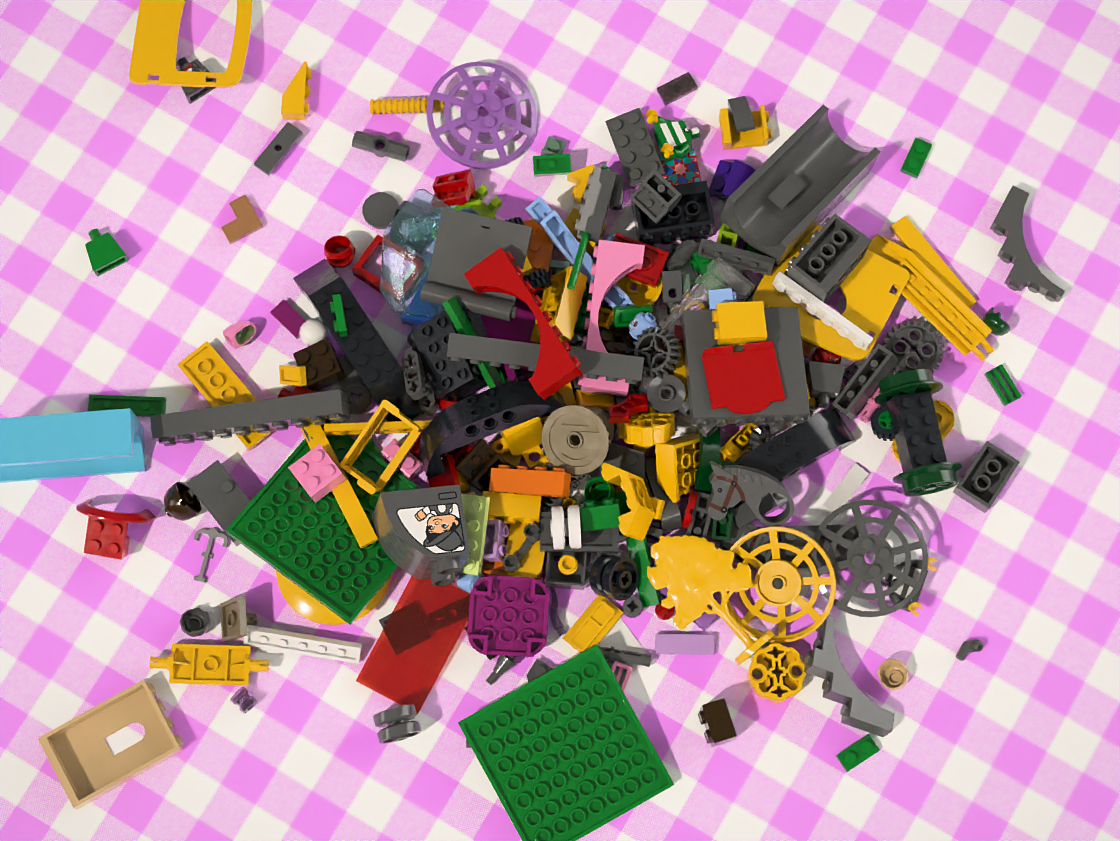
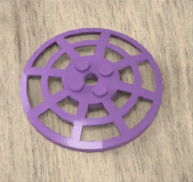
(478, 124)

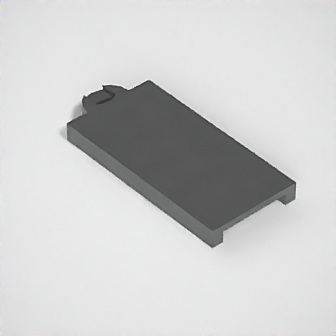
(591, 541)

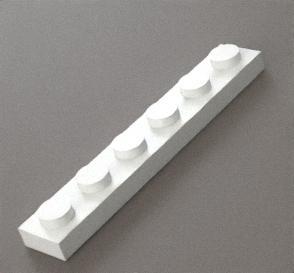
(821, 310)
(303, 644)

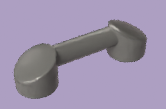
(512, 562)

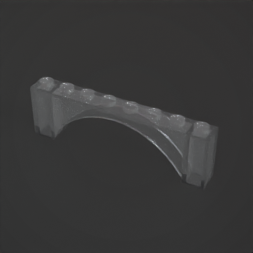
(717, 276)

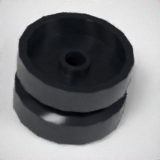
(614, 577)

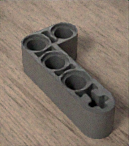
(671, 514)

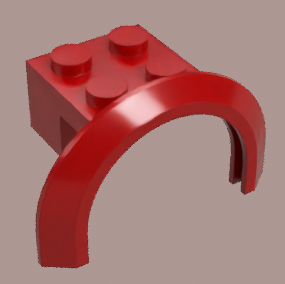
(108, 530)

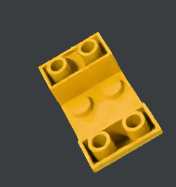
(638, 520)

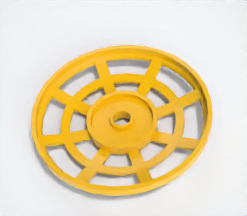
(792, 584)

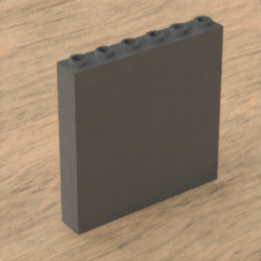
(784, 331)

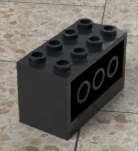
(687, 220)

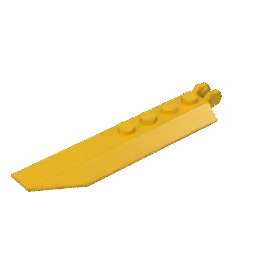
(936, 300)

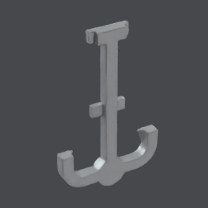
(212, 533)

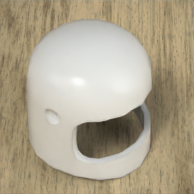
(312, 331)

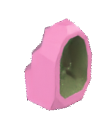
(239, 333)

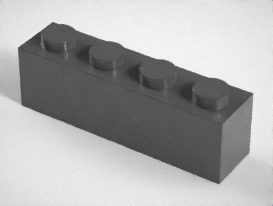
(865, 381)

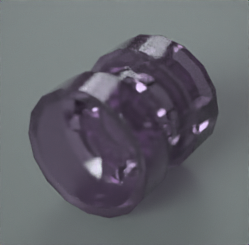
(243, 700)

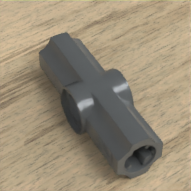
(369, 143)

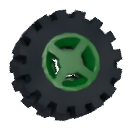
(878, 423)

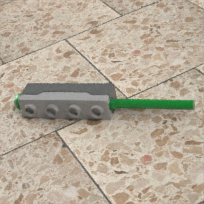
(592, 214)

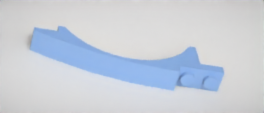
(568, 245)

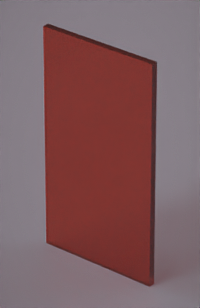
(416, 642)

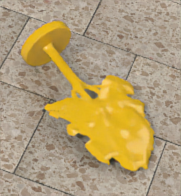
(692, 574)

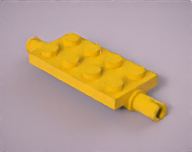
(209, 664)

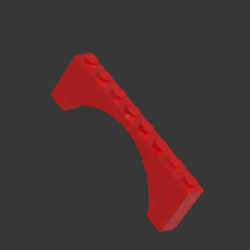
(555, 363)

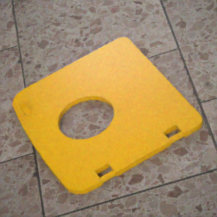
(866, 301)

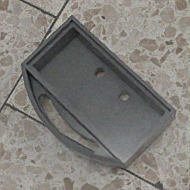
(577, 580)

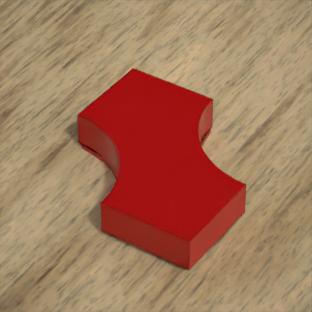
(624, 411)

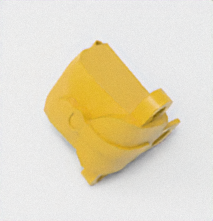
(522, 440)

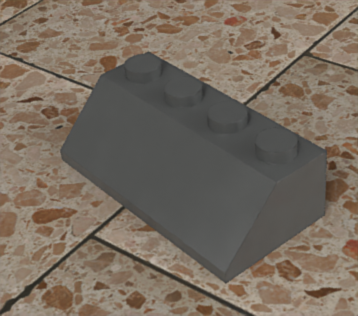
(840, 552)

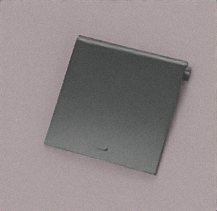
(461, 246)

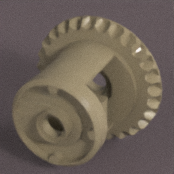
(577, 438)

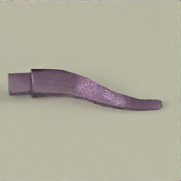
(555, 619)

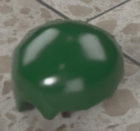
(995, 323)

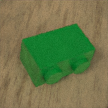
(600, 514)

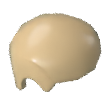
(893, 674)

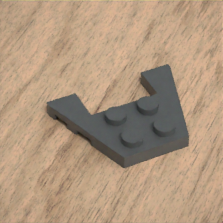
(623, 458)

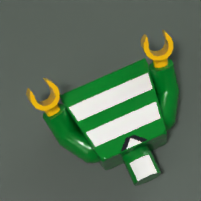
(672, 136)

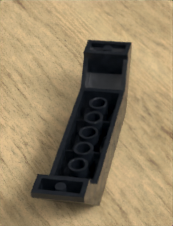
(363, 344)

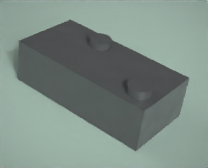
(219, 495)

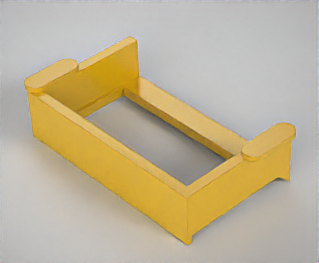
(362, 440)

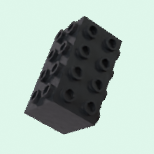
(448, 378)

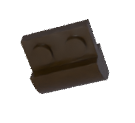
(478, 463)

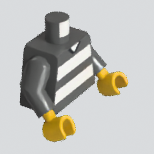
(904, 590)

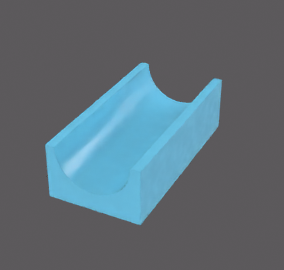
(71, 445)

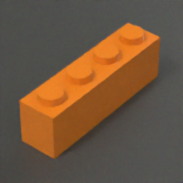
(530, 482)

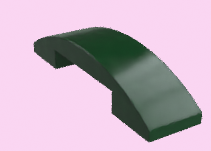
(708, 452)

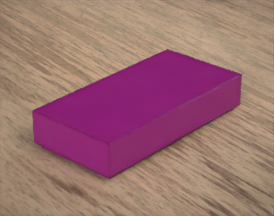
(288, 317)

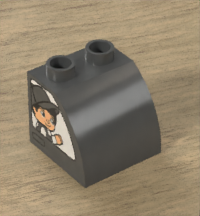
(424, 531)

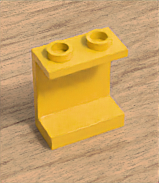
(752, 138)

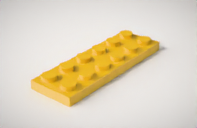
(219, 384)

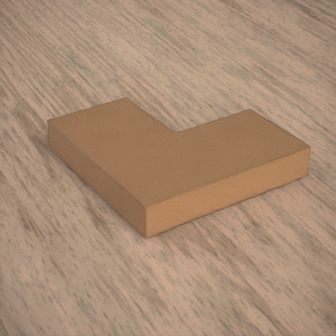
(246, 221)

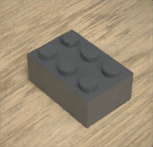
(986, 477)

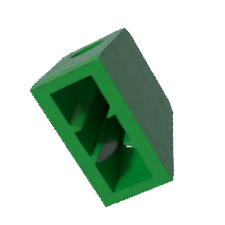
(104, 252)

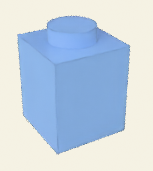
(720, 295)

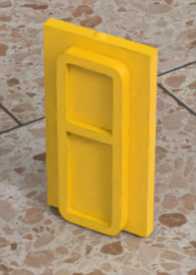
(593, 624)

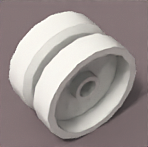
(565, 527)

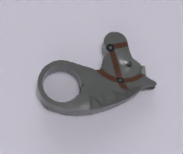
(744, 483)

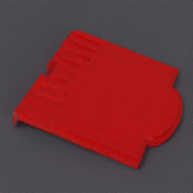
(743, 380)

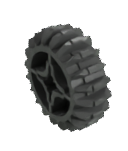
(656, 337)

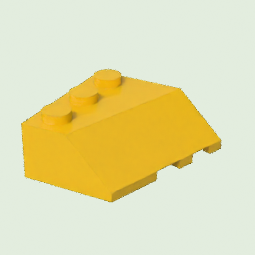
(677, 464)

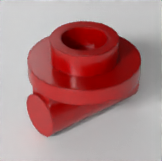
(664, 613)

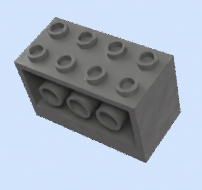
(828, 257)

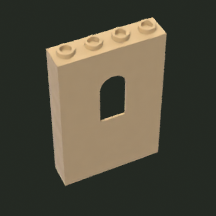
(84, 758)

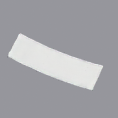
(846, 488)

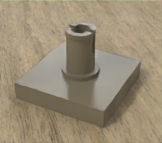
(234, 619)

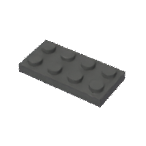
(634, 146)

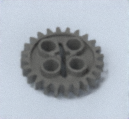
(926, 340)

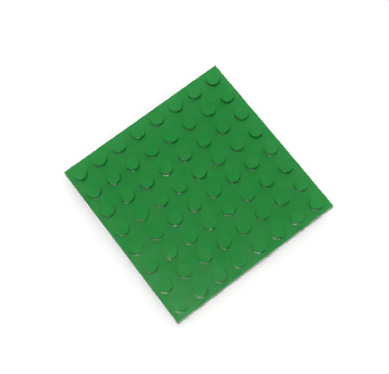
(313, 540)
(566, 751)

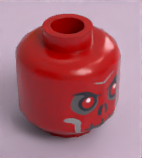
(825, 356)

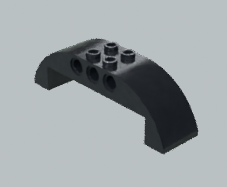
(481, 417)
(799, 446)

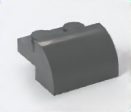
(655, 196)

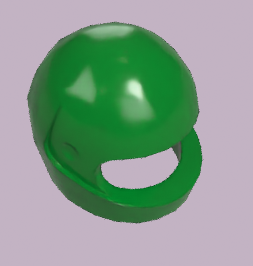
(600, 491)

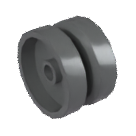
(397, 724)

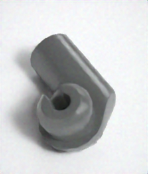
(969, 647)

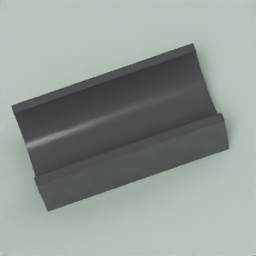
(818, 159)

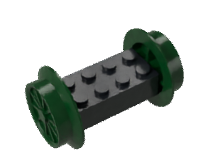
(917, 432)

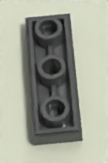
(285, 140)

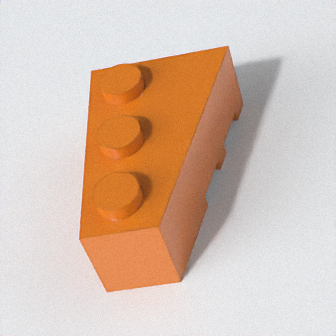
(540, 248)

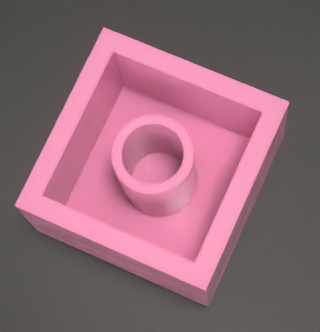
(317, 473)

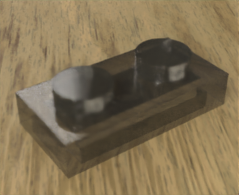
(677, 88)

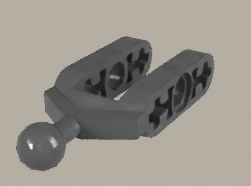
(412, 356)

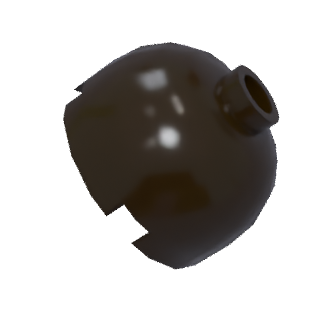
(180, 503)

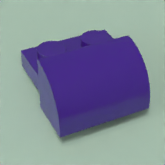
(729, 177)

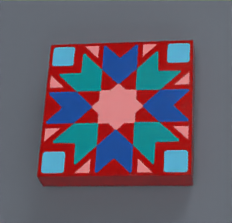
(683, 170)

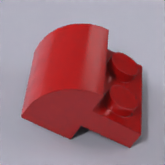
(455, 187)

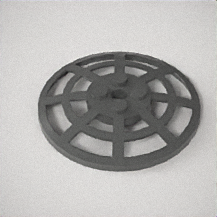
(883, 554)

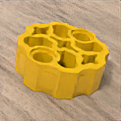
(648, 428)
(793, 682)

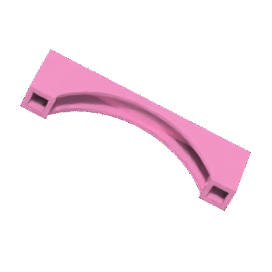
(612, 263)

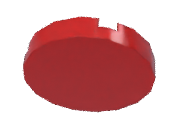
(689, 509)

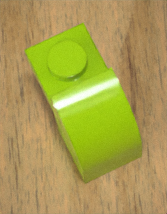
(727, 236)

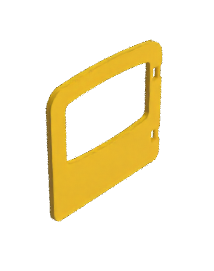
(157, 42)

